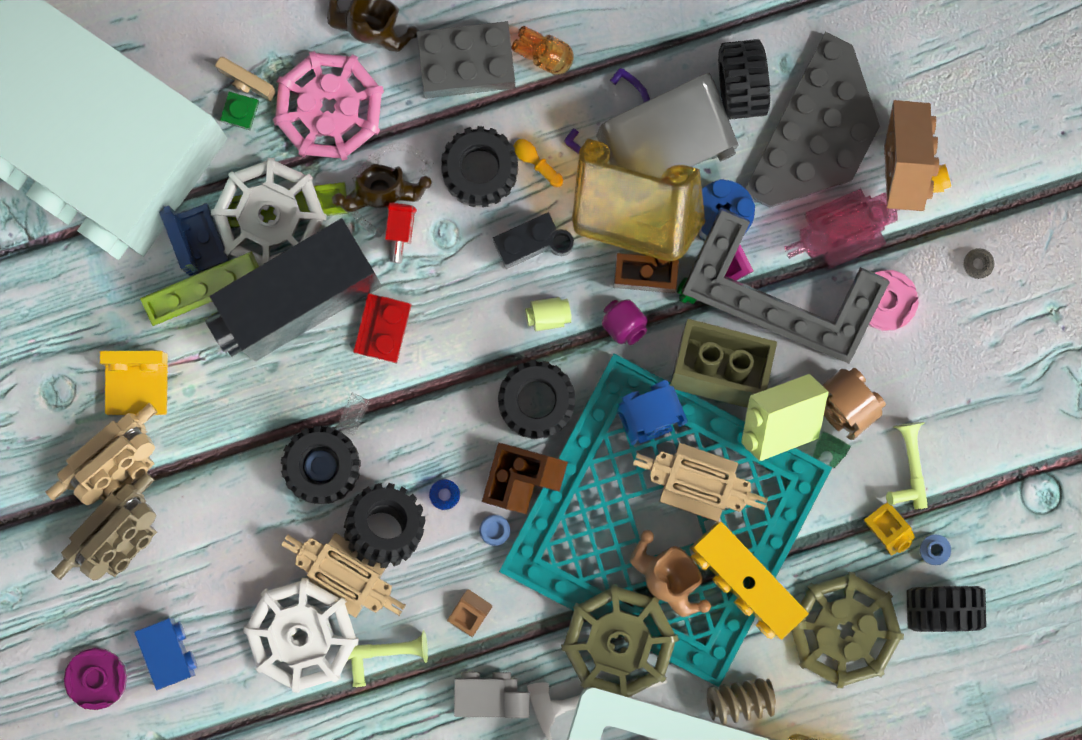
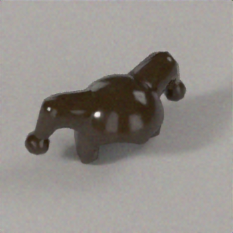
(370, 23)
(379, 187)

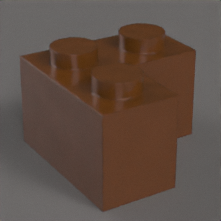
(645, 273)
(516, 473)

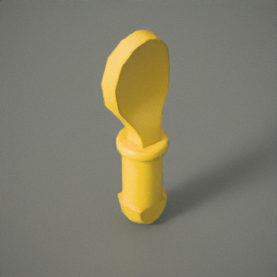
(527, 153)

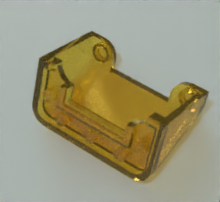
(634, 208)

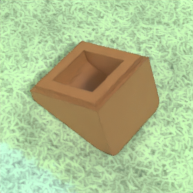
(469, 613)

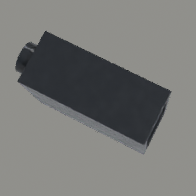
(291, 293)

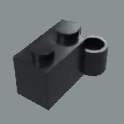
(530, 240)

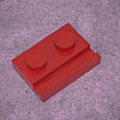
(382, 328)

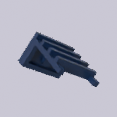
(194, 238)

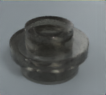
(987, 259)

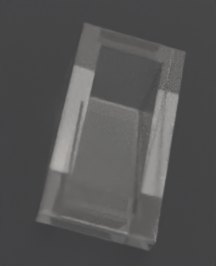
(353, 414)

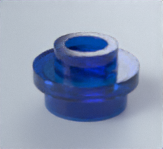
(437, 487)

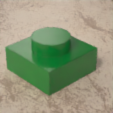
(239, 110)

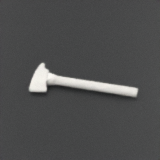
(547, 710)

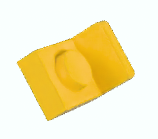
(890, 529)

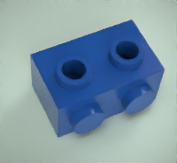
(166, 653)

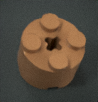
(851, 403)

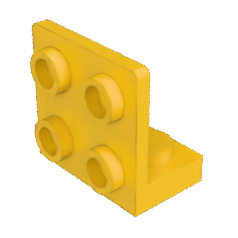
(135, 381)

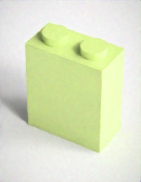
(784, 417)

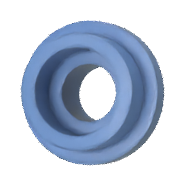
(925, 549)

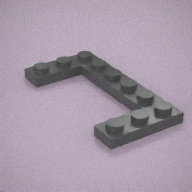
(711, 286)

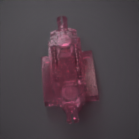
(844, 228)

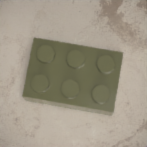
(722, 363)

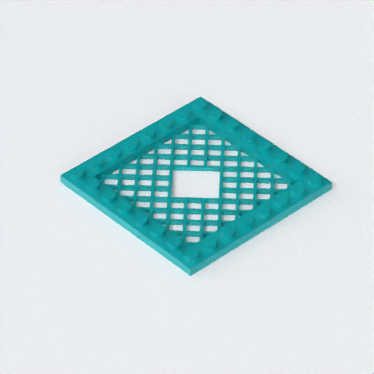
(618, 380)

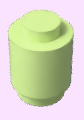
(548, 313)

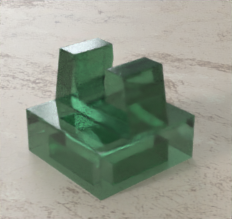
(830, 443)

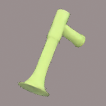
(917, 491)
(416, 647)

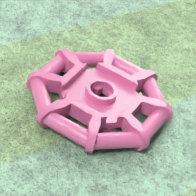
(346, 106)

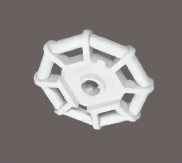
(263, 197)
(309, 619)

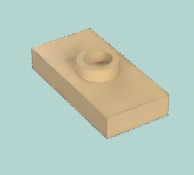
(244, 79)

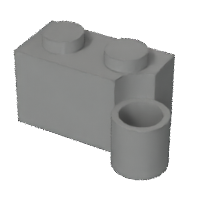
(489, 696)

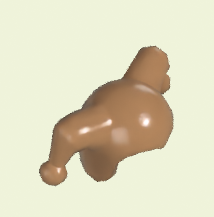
(669, 576)

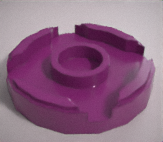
(95, 678)

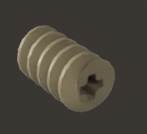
(741, 699)

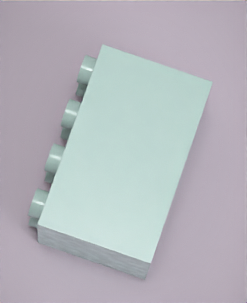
(94, 129)

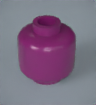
(624, 322)

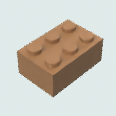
(910, 155)

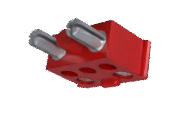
(399, 229)

